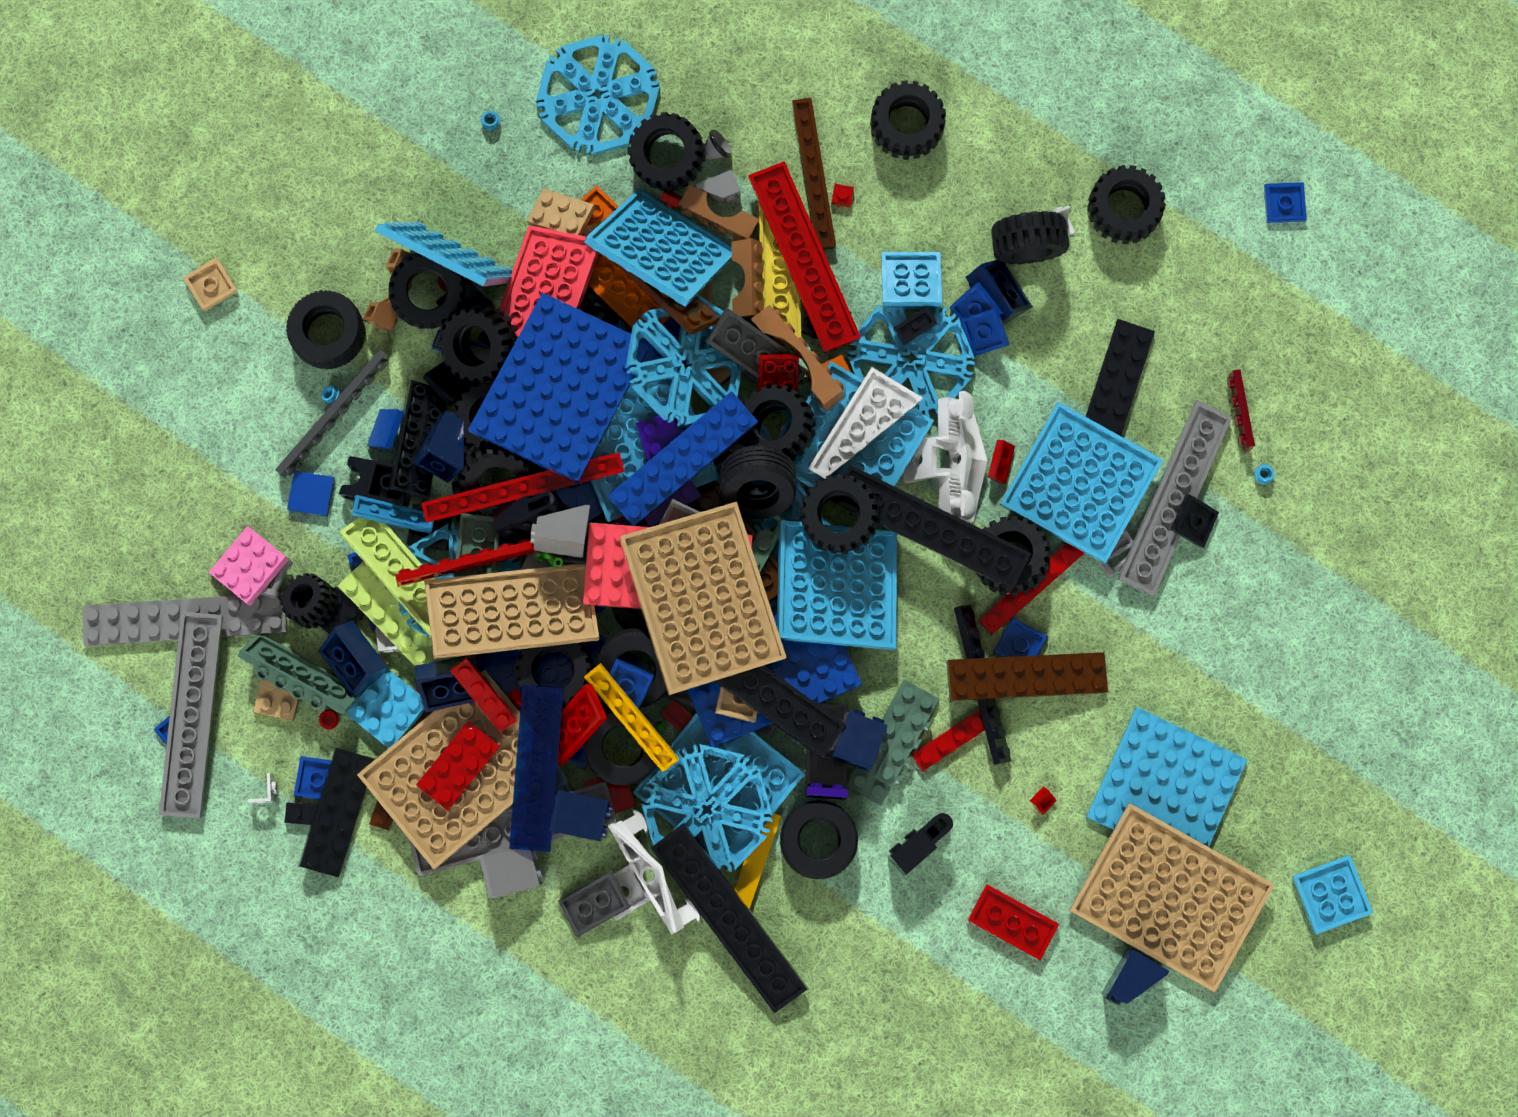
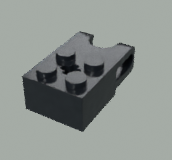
(373, 482)
(516, 518)
(919, 844)

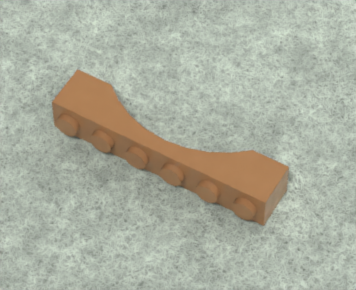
(824, 387)

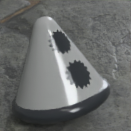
(716, 146)

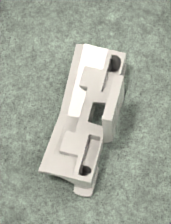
(959, 435)
(656, 890)

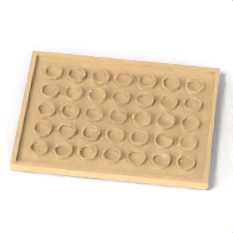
(702, 598)
(423, 820)
(1172, 897)

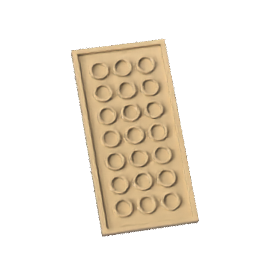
(509, 611)

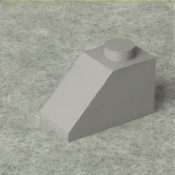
(721, 188)

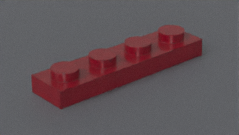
(1242, 416)

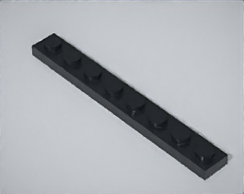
(988, 707)

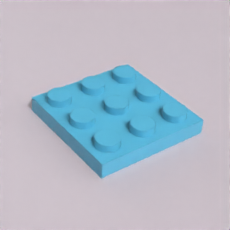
(911, 279)
(387, 708)
(1332, 894)

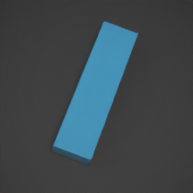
(391, 514)

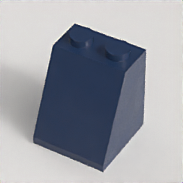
(443, 447)
(860, 740)
(580, 816)
(1132, 977)

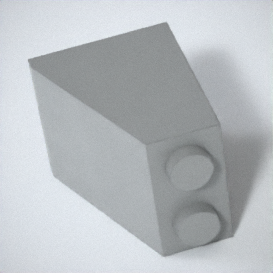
(562, 532)
(511, 872)

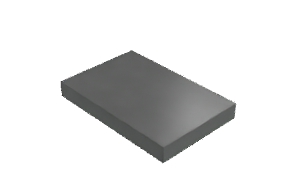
(594, 903)

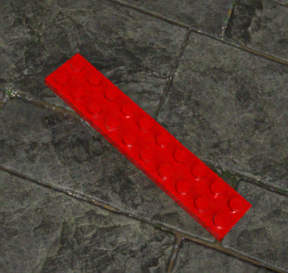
(804, 257)

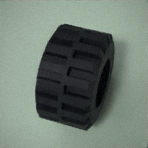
(299, 592)

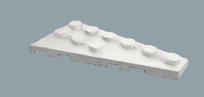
(869, 413)

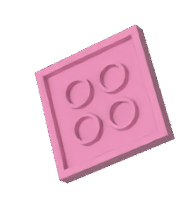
(248, 565)

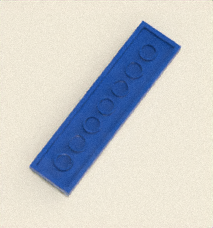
(683, 459)

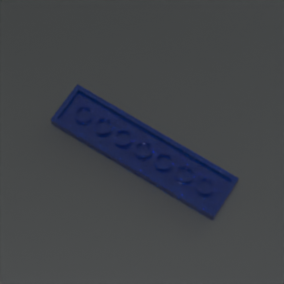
(536, 767)

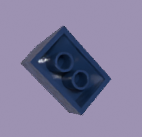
(1002, 288)
(352, 658)
(439, 686)

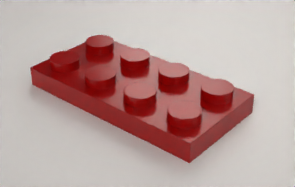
(579, 721)
(458, 765)
(1013, 922)

